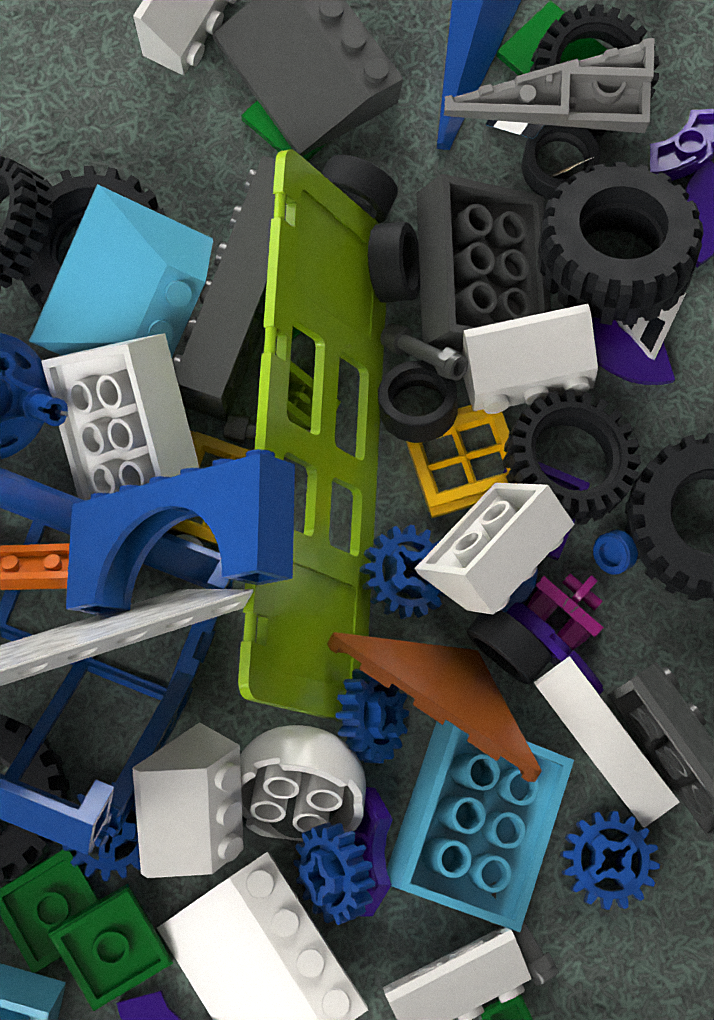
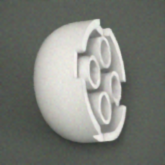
(303, 764)

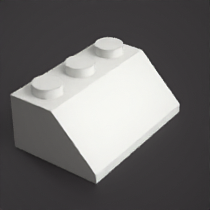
(176, 29)
(530, 358)
(496, 546)
(189, 805)
(462, 980)

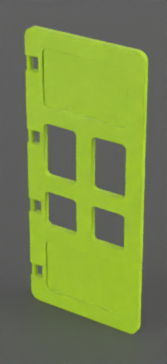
(325, 290)

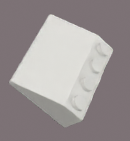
(121, 414)
(259, 952)

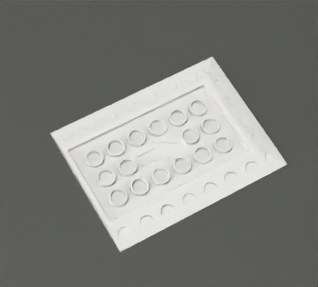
(111, 631)

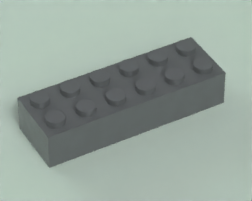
(232, 306)

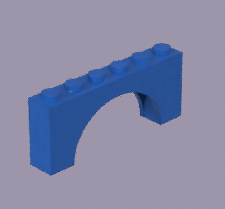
(241, 501)

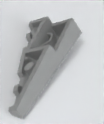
(590, 93)

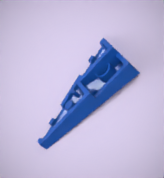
(472, 43)

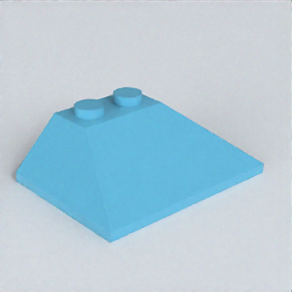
(123, 278)

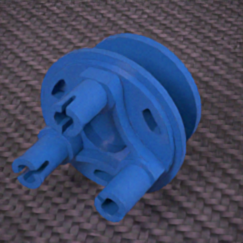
(24, 397)

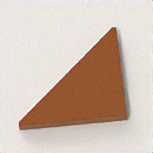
(446, 686)

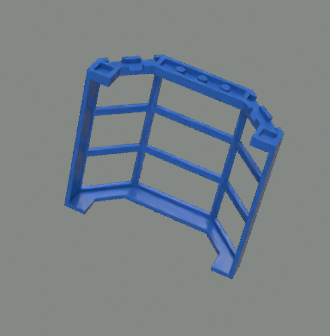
(104, 805)

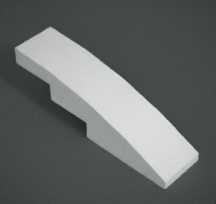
(606, 742)

